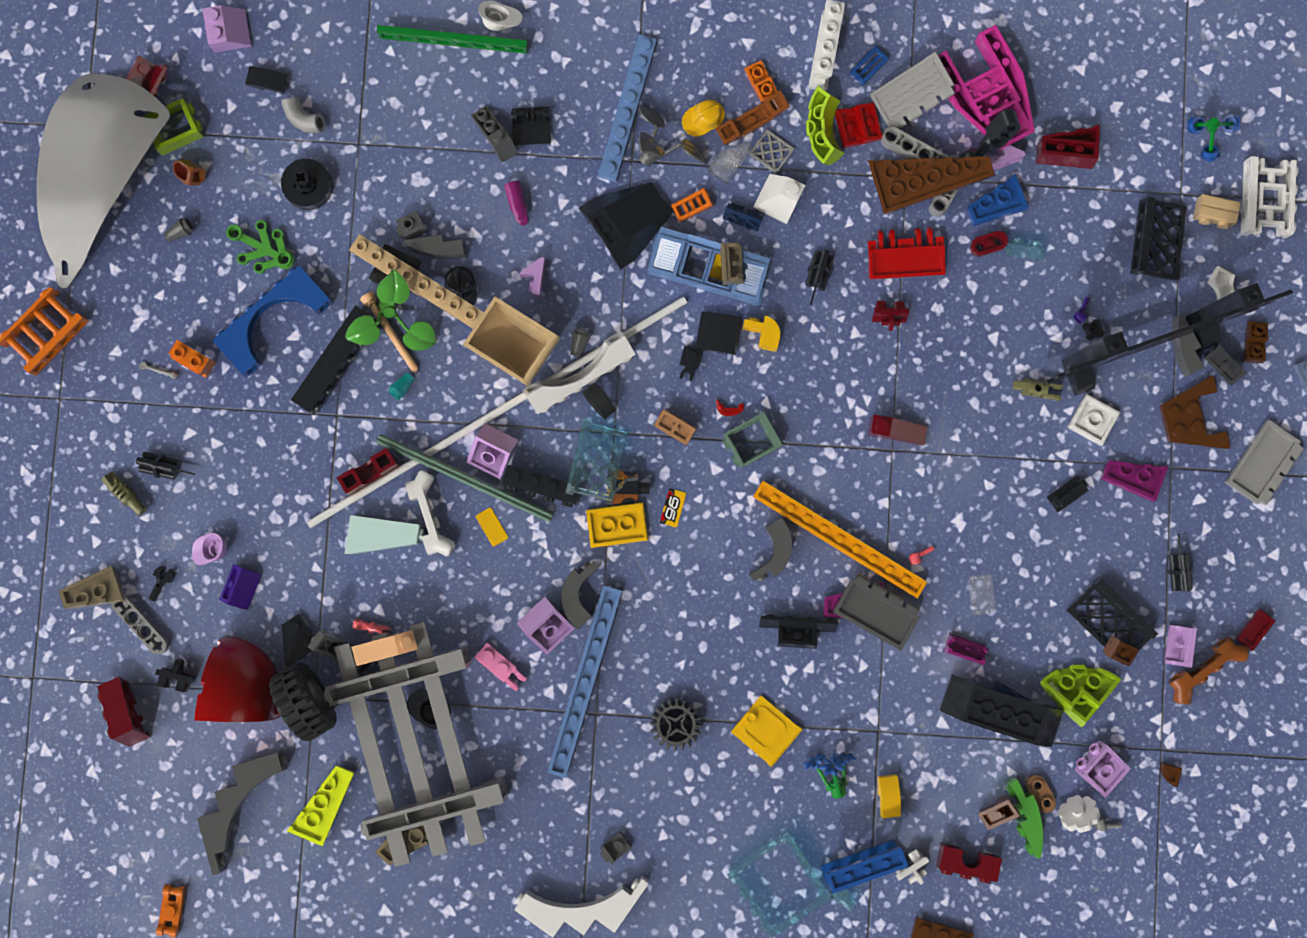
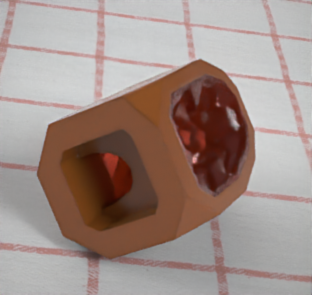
(189, 172)

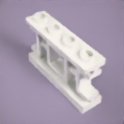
(826, 44)
(1253, 197)

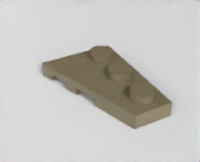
(93, 590)
(414, 839)

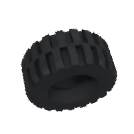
(302, 702)

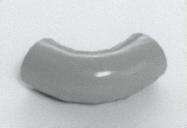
(300, 118)

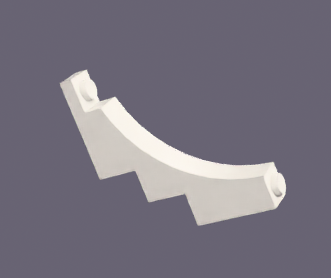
(607, 910)

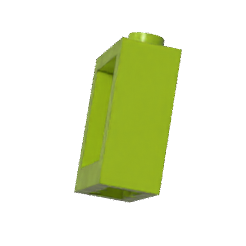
(183, 139)

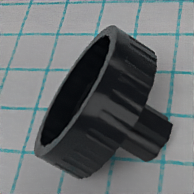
(293, 186)

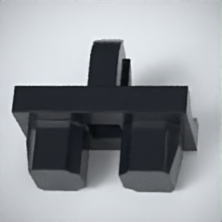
(183, 679)

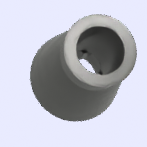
(179, 229)
(579, 341)

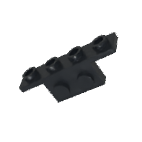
(798, 631)

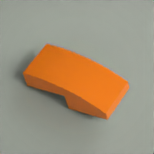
(760, 80)

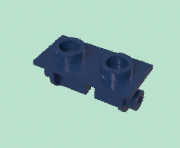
(750, 220)

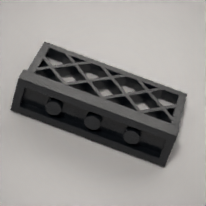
(1144, 233)
(1119, 605)

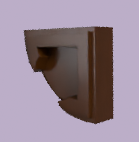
(1171, 773)

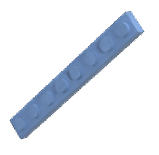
(627, 108)

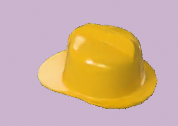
(703, 117)

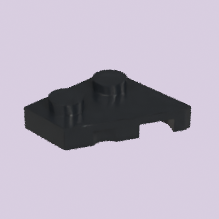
(295, 639)

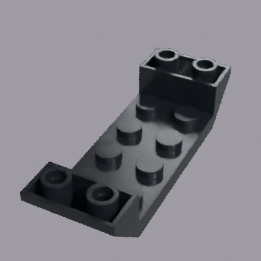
(1001, 712)

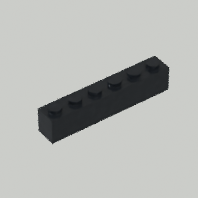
(328, 367)

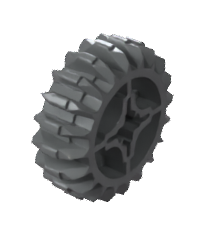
(665, 737)

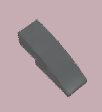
(437, 247)
(1185, 348)

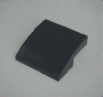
(718, 333)

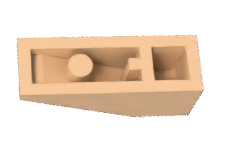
(384, 647)

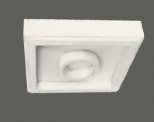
(1093, 419)

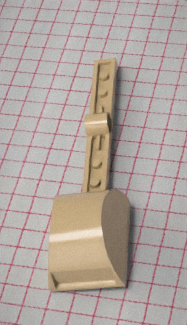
(498, 334)

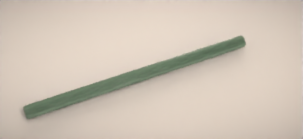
(464, 477)

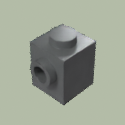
(410, 226)

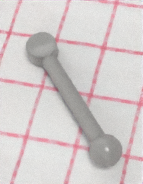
(144, 366)

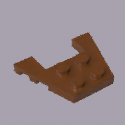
(1185, 421)

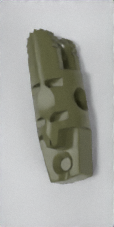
(1028, 389)

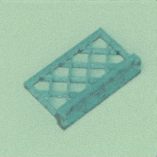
(580, 457)

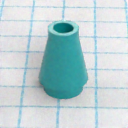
(400, 387)

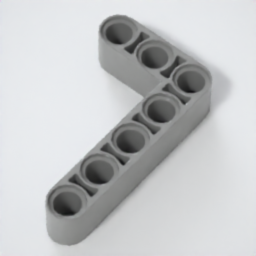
(917, 147)

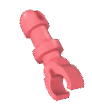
(371, 627)

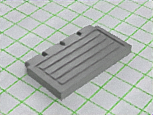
(912, 90)
(1263, 462)

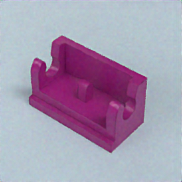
(966, 649)

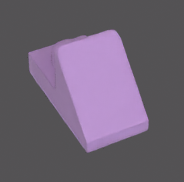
(1007, 157)
(536, 272)

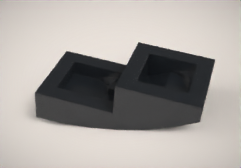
(266, 79)

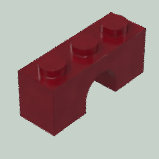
(375, 468)
(985, 867)

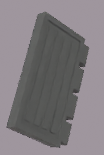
(876, 613)

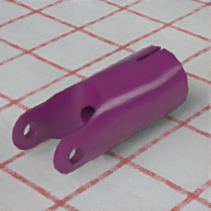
(517, 201)

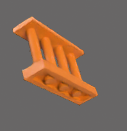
(49, 349)

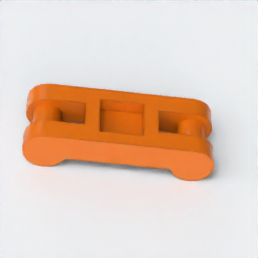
(171, 910)

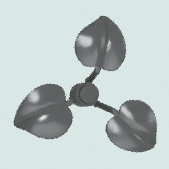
(651, 150)

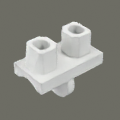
(918, 861)

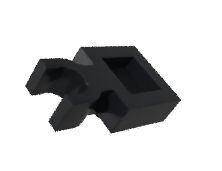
(690, 359)

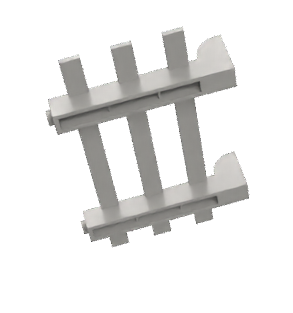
(427, 810)

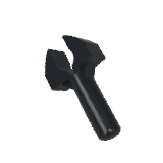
(160, 581)

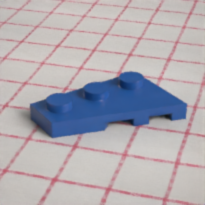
(1001, 202)

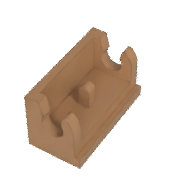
(675, 426)

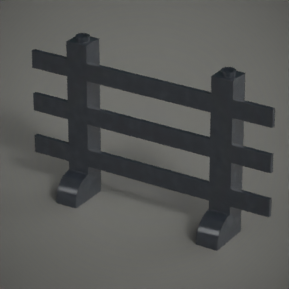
(1201, 323)

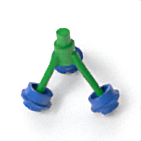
(1197, 124)

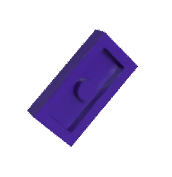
(240, 587)

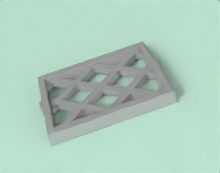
(759, 143)

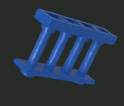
(864, 866)

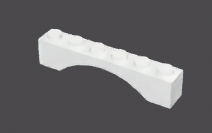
(612, 353)

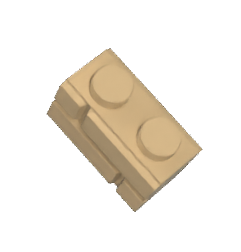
(1216, 211)

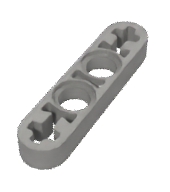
(139, 624)

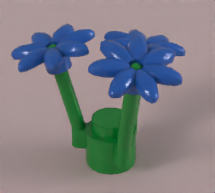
(838, 761)

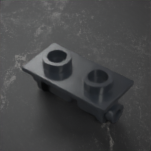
(1068, 493)

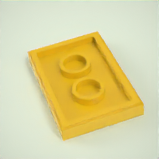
(616, 525)

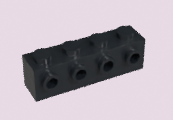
(539, 484)

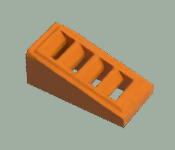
(709, 203)

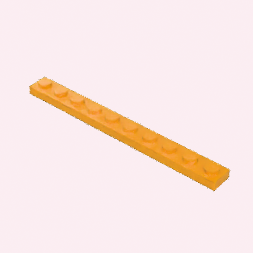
(839, 539)

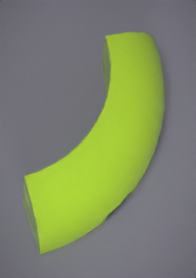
(820, 126)

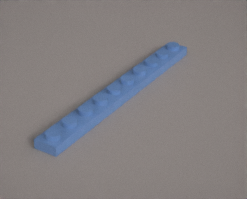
(584, 681)

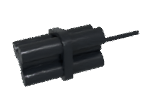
(819, 271)
(159, 465)
(1180, 571)

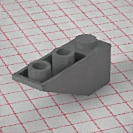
(494, 134)

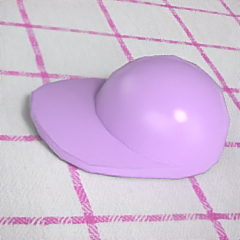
(208, 549)

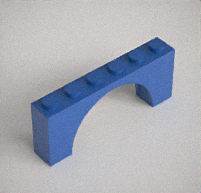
(237, 338)

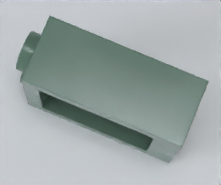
(769, 432)

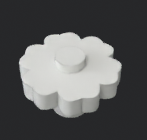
(1079, 813)

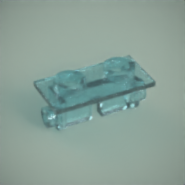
(1033, 249)

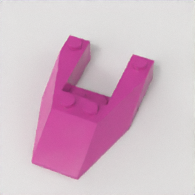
(994, 90)

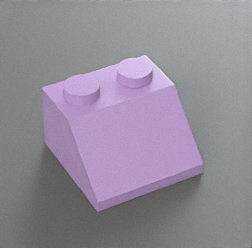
(226, 28)
(492, 451)
(545, 625)

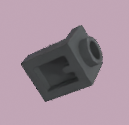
(614, 848)

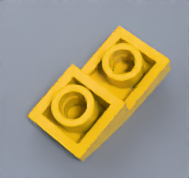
(889, 796)

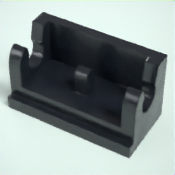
(1224, 364)

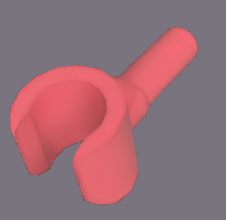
(915, 557)

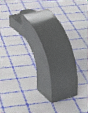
(781, 554)
(570, 595)
(324, 643)

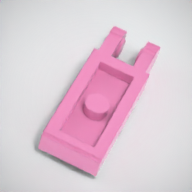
(499, 665)

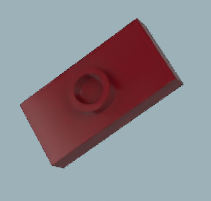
(1255, 629)

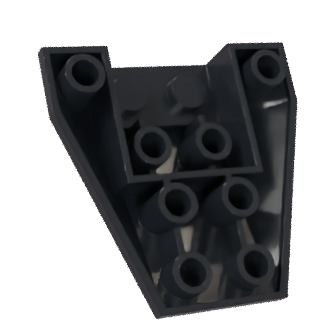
(627, 220)

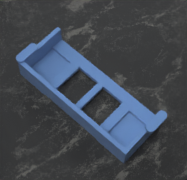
(670, 254)

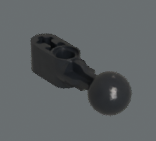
(997, 134)

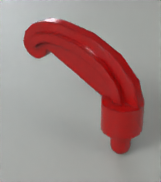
(728, 411)

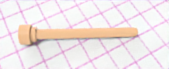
(369, 300)

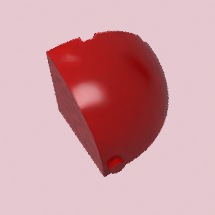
(236, 684)

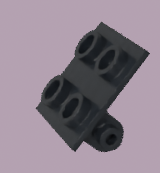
(531, 126)

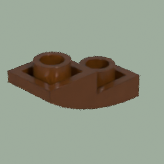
(1254, 343)

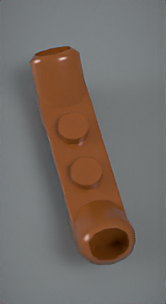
(1224, 651)

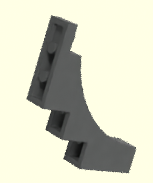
(218, 825)

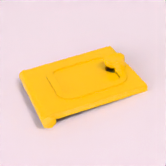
(766, 731)

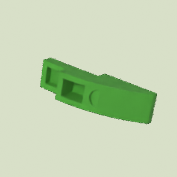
(1030, 823)

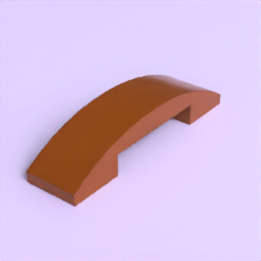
(753, 119)

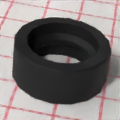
(599, 401)

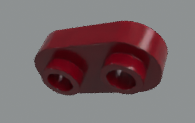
(987, 243)

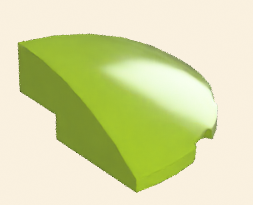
(1079, 690)

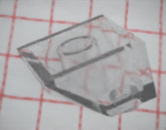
(729, 161)

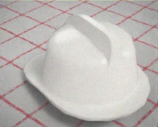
(499, 16)

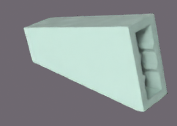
(378, 534)

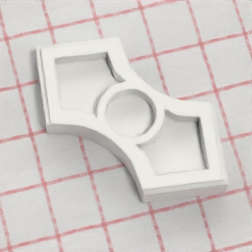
(1222, 282)

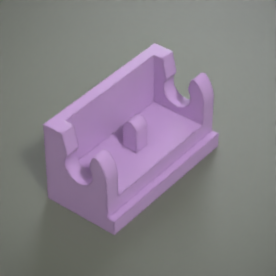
(1180, 646)

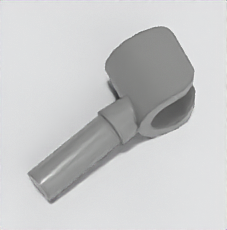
(1102, 826)

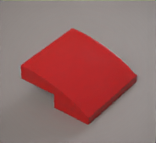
(858, 125)

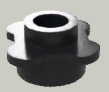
(1090, 335)

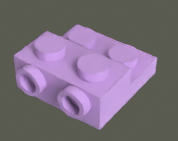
(1102, 768)

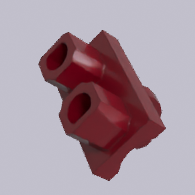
(890, 316)

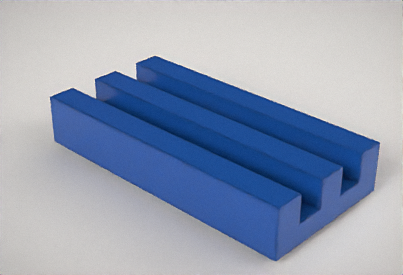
(858, 77)

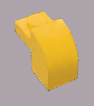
(768, 331)

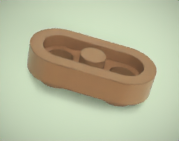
(1041, 794)

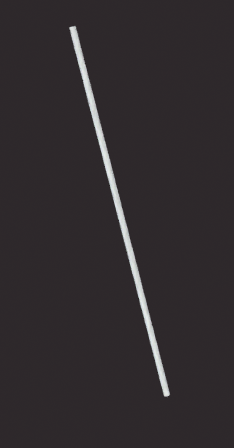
(486, 418)

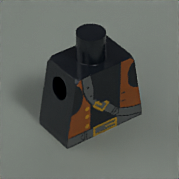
(627, 488)

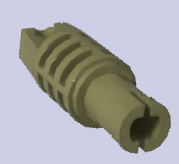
(124, 493)

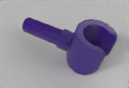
(1080, 316)

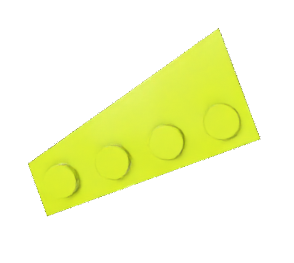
(320, 812)

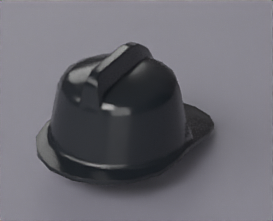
(462, 283)
(420, 708)

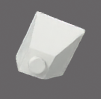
(779, 197)

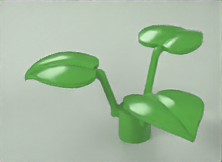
(390, 291)

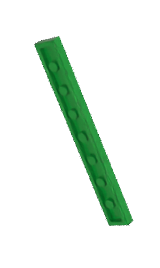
(452, 39)

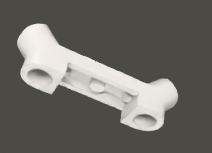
(417, 490)

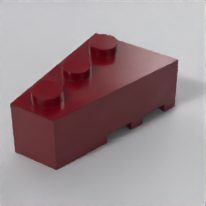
(1070, 149)
(120, 712)

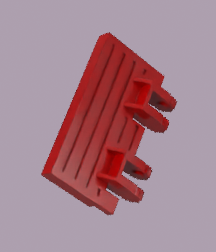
(906, 259)

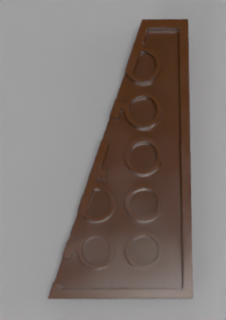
(917, 180)

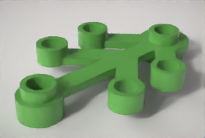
(263, 249)

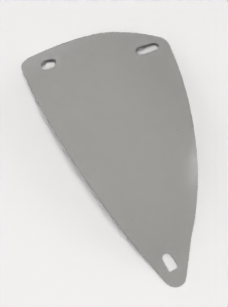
(86, 161)

